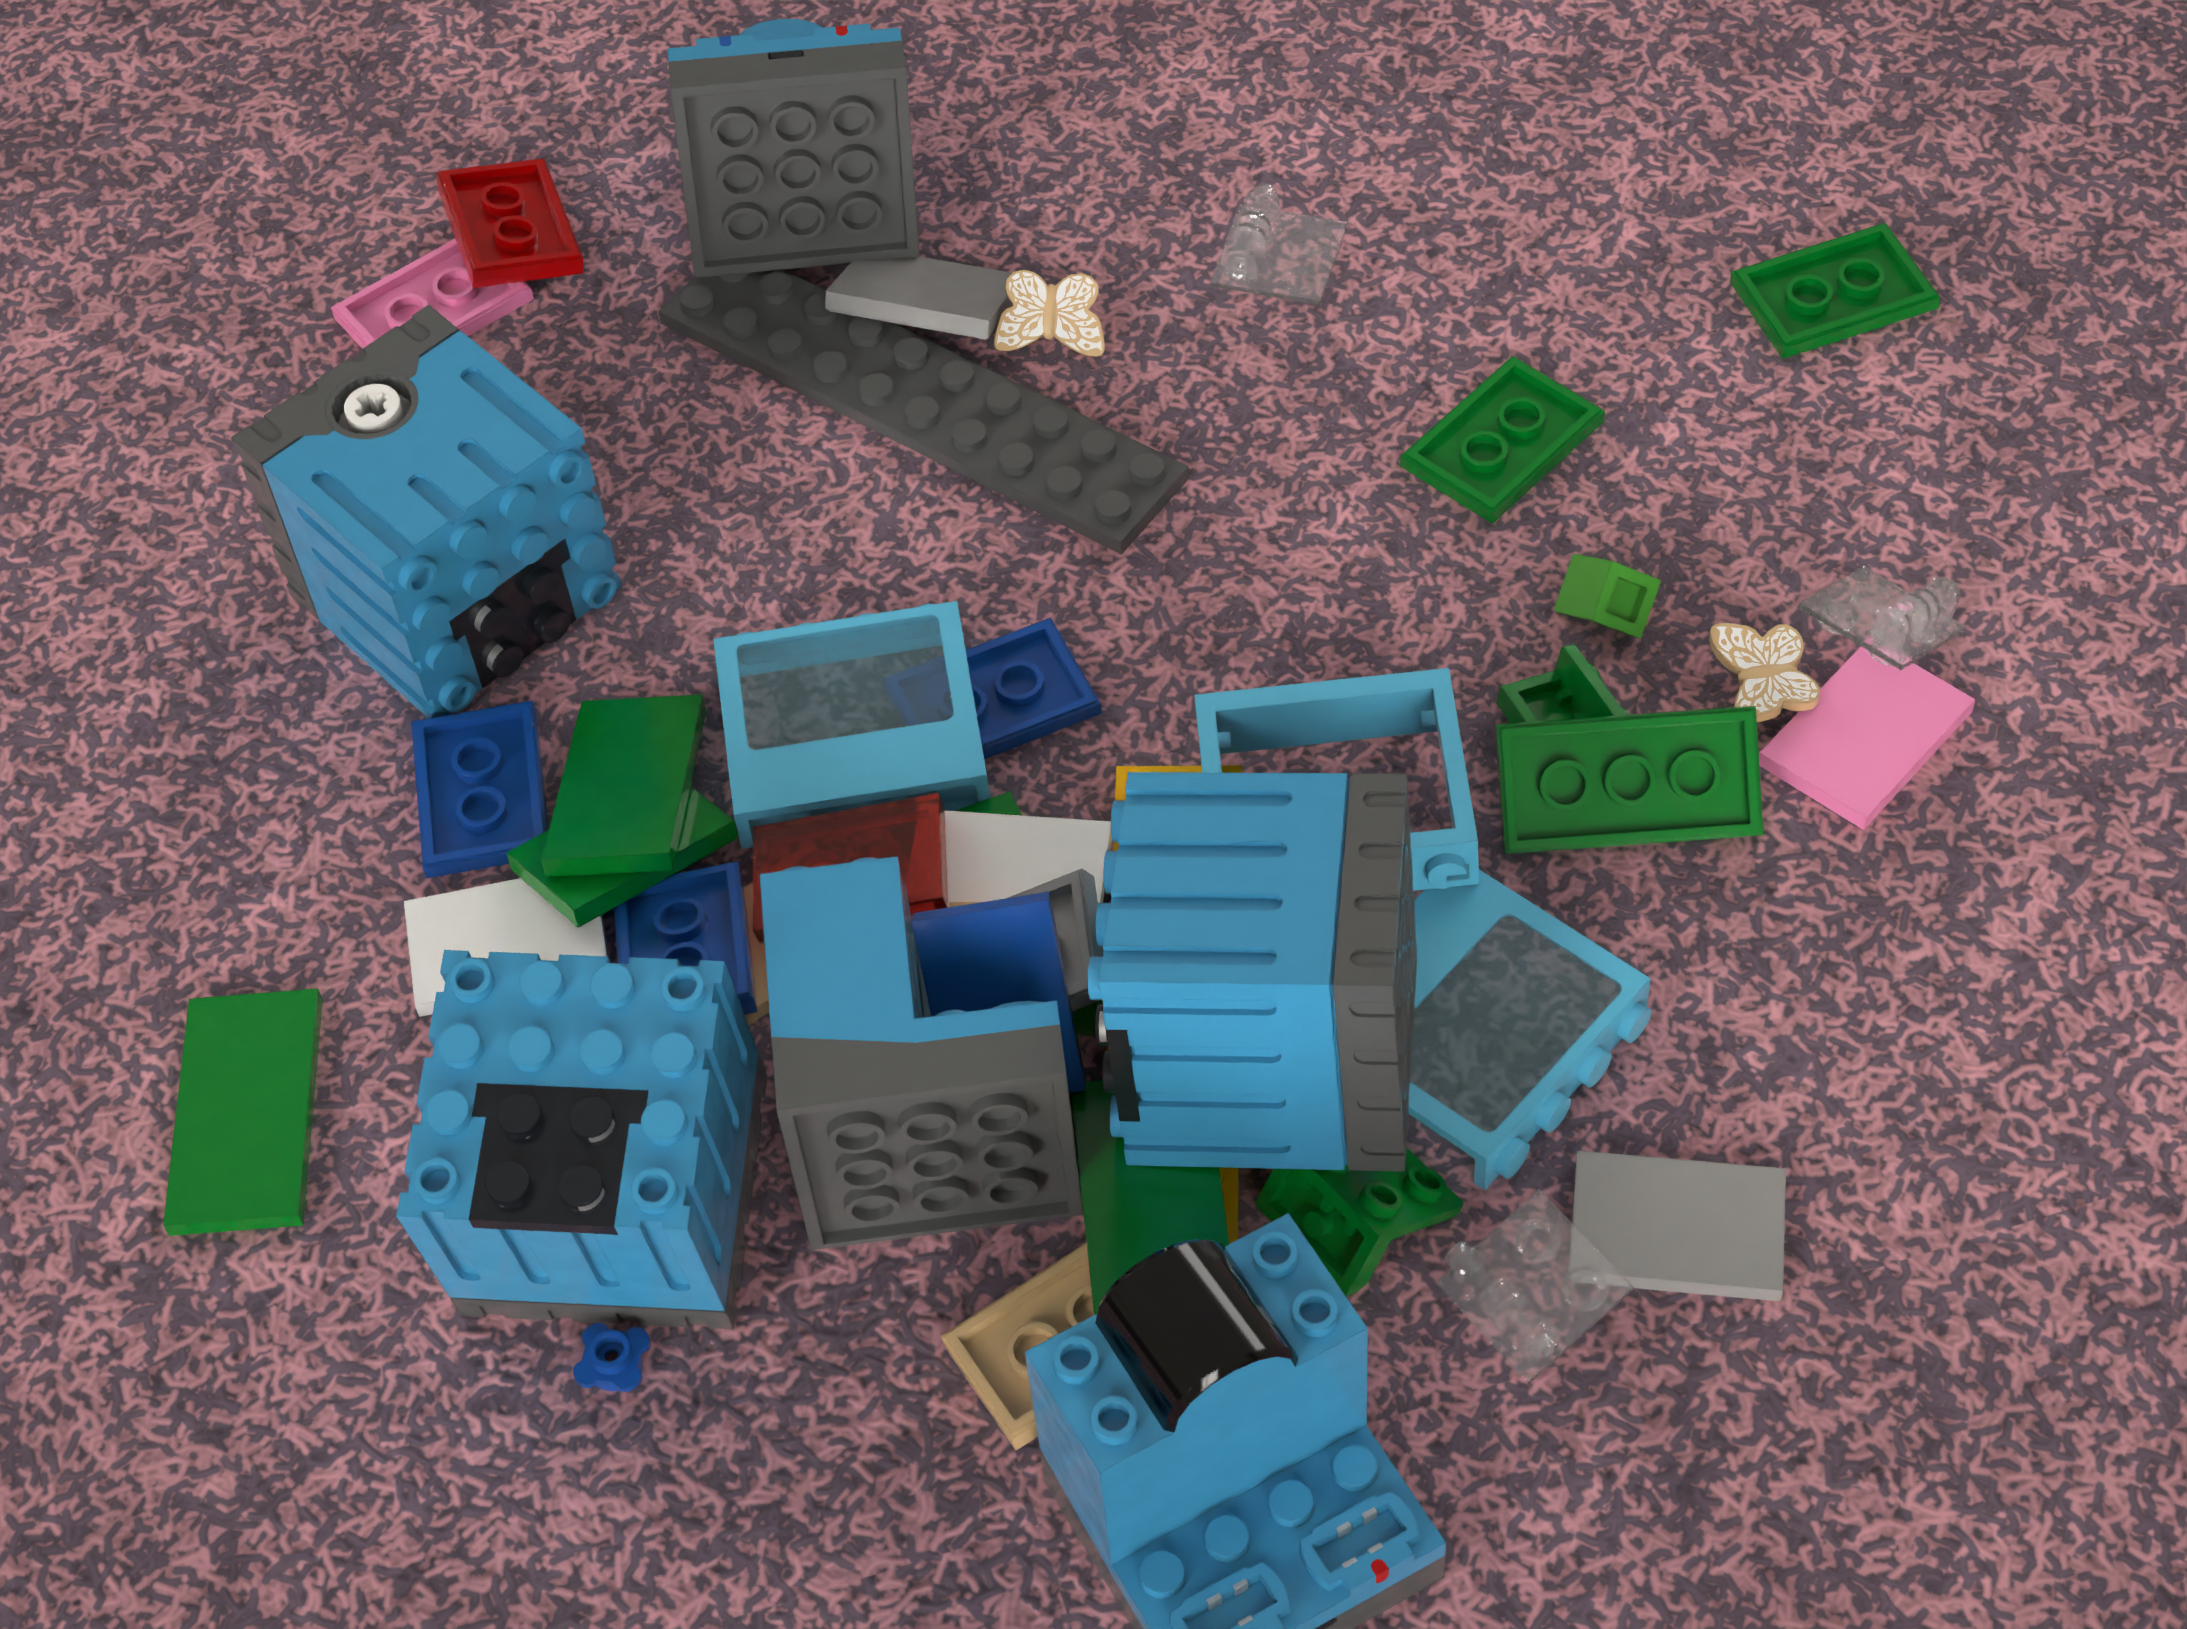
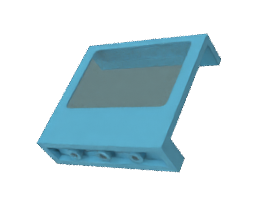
(849, 716)
(1510, 1020)

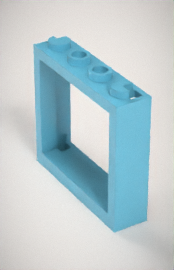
(1349, 712)

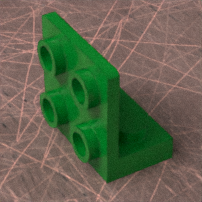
(1357, 1212)

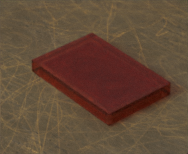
(900, 828)

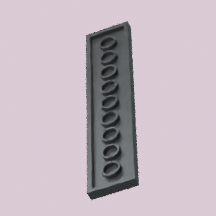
(933, 402)

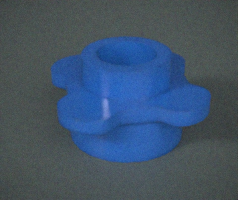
(621, 1374)

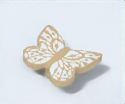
(1050, 312)
(1765, 668)

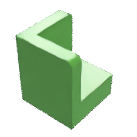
(1607, 594)

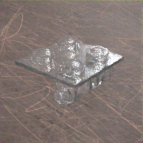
(1278, 250)
(1885, 618)
(1533, 1285)

